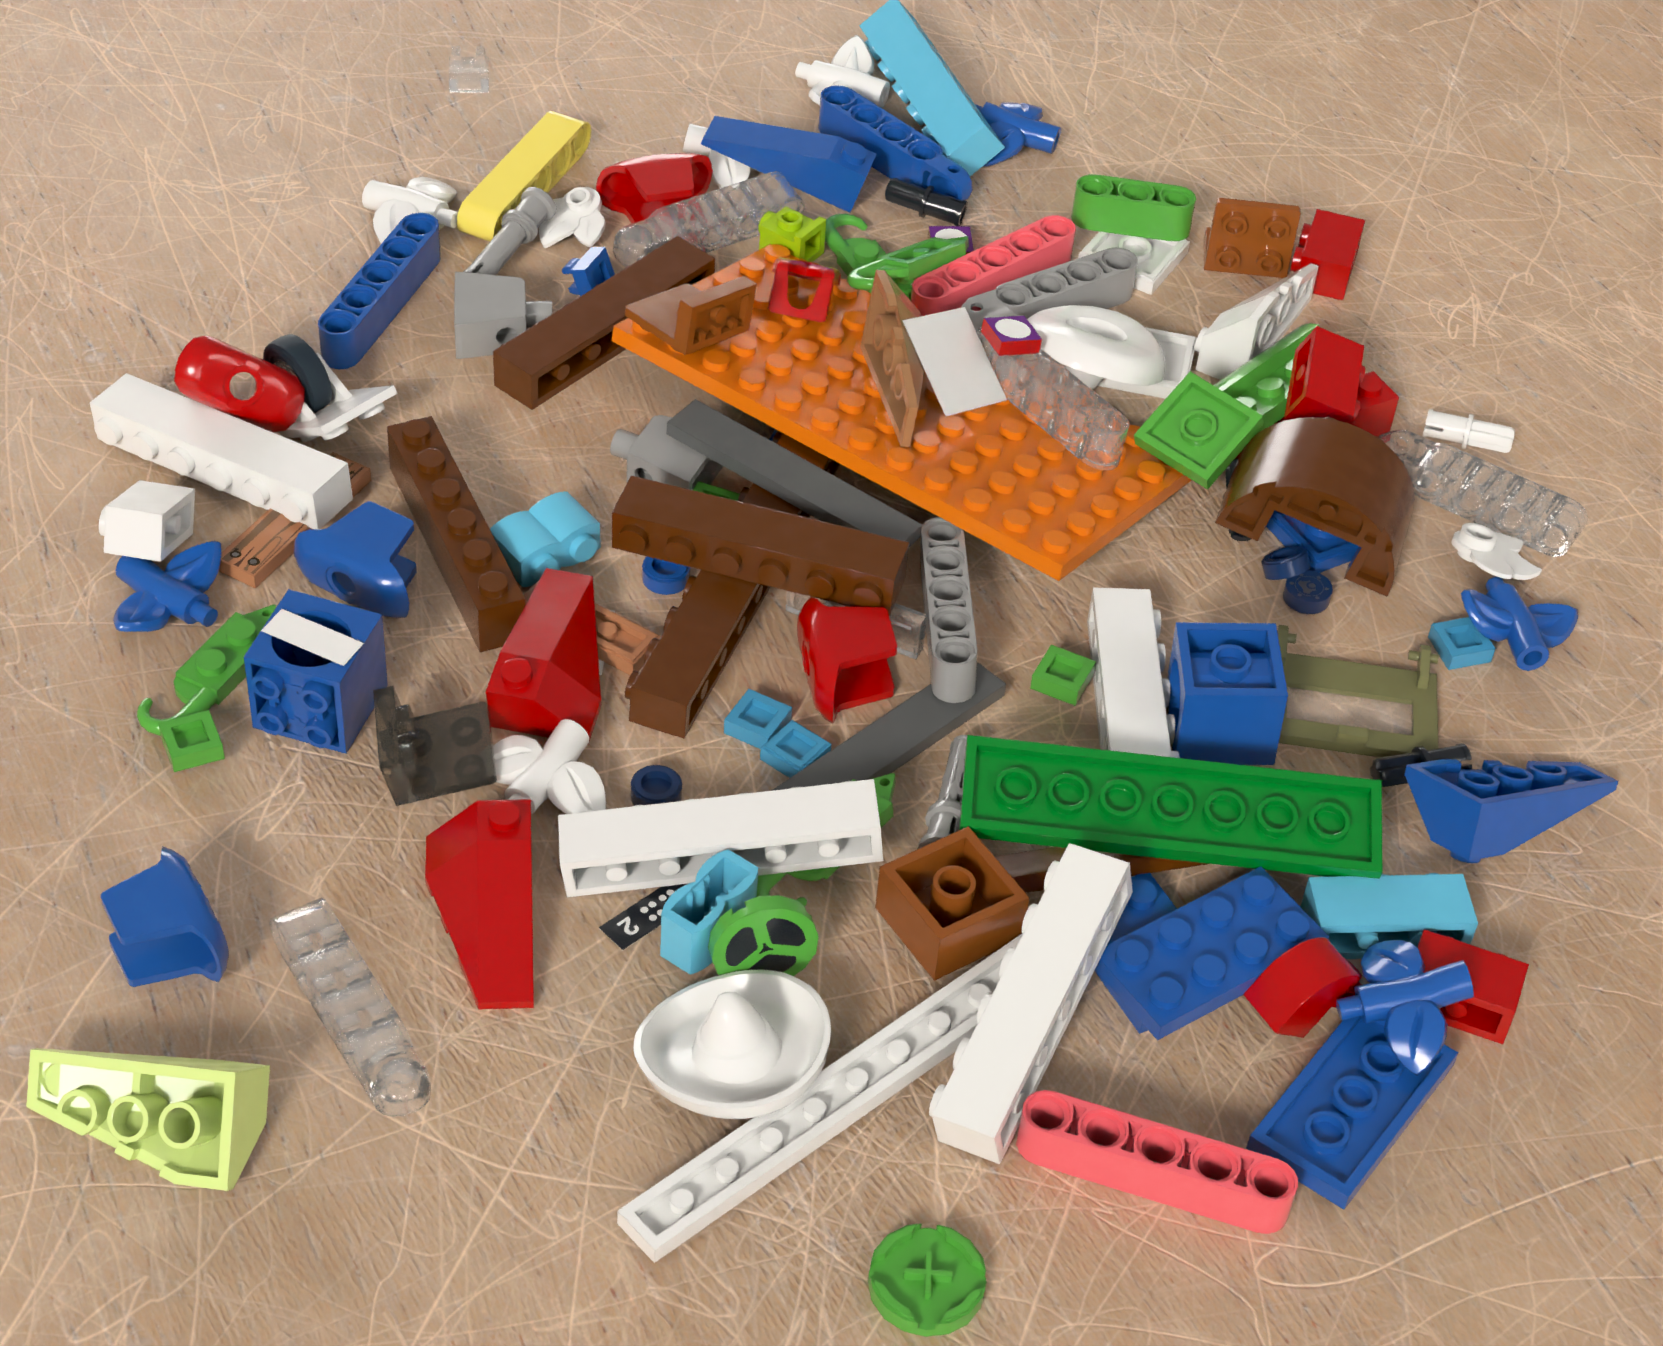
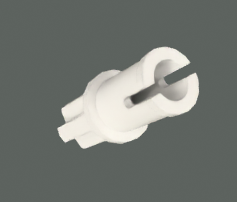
(1469, 431)

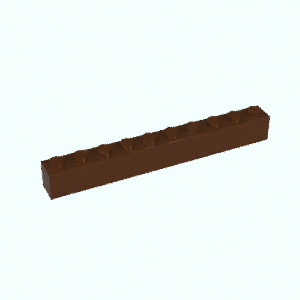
(704, 629)

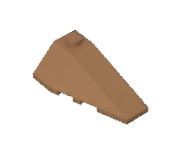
(892, 354)

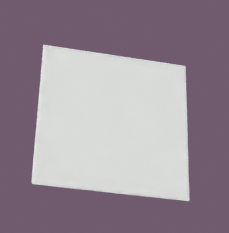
(954, 361)

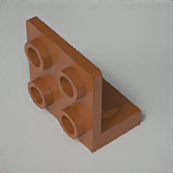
(1251, 237)
(696, 318)

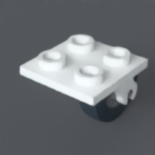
(321, 389)

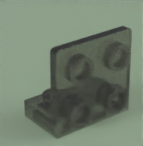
(432, 751)

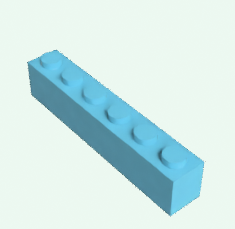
(930, 86)

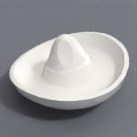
(1100, 345)
(736, 1044)

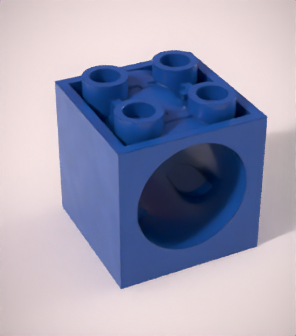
(1227, 692)
(307, 694)

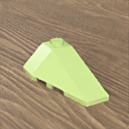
(172, 1113)

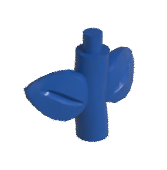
(1018, 127)
(168, 592)
(1528, 630)
(1407, 1000)

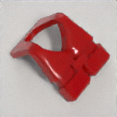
(779, 293)

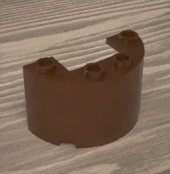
(1330, 480)

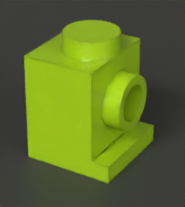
(794, 231)

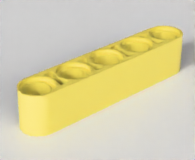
(535, 161)

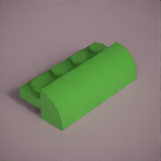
(1266, 377)

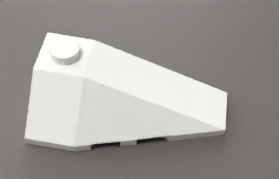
(1254, 324)

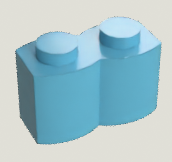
(548, 535)
(695, 908)

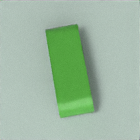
(1133, 207)

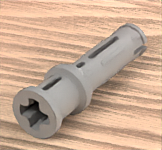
(518, 228)
(944, 814)

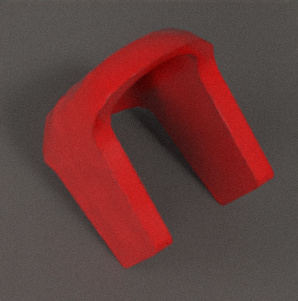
(652, 182)
(205, 376)
(845, 655)

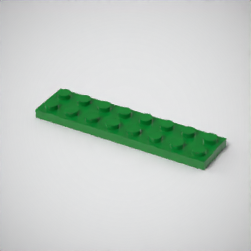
(1172, 808)

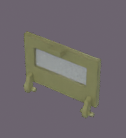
(1359, 704)

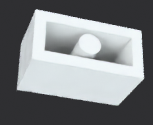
(148, 520)

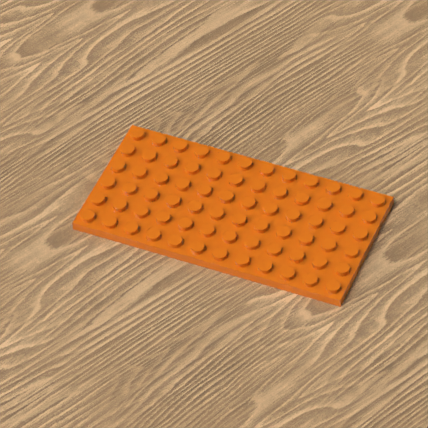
(975, 469)

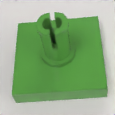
(1198, 430)

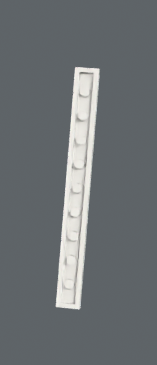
(838, 1098)

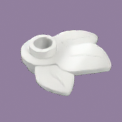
(577, 215)
(1493, 552)

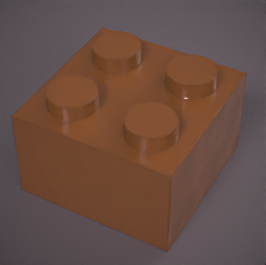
(951, 902)

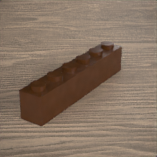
(580, 333)
(455, 531)
(759, 544)

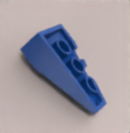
(808, 160)
(1500, 805)

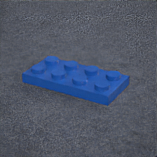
(1204, 951)
(1346, 1110)

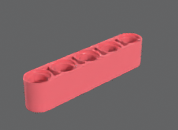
(1016, 255)
(1184, 1160)

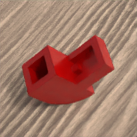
(1302, 986)

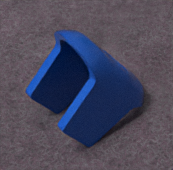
(361, 559)
(164, 925)

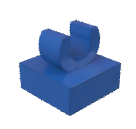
(589, 270)

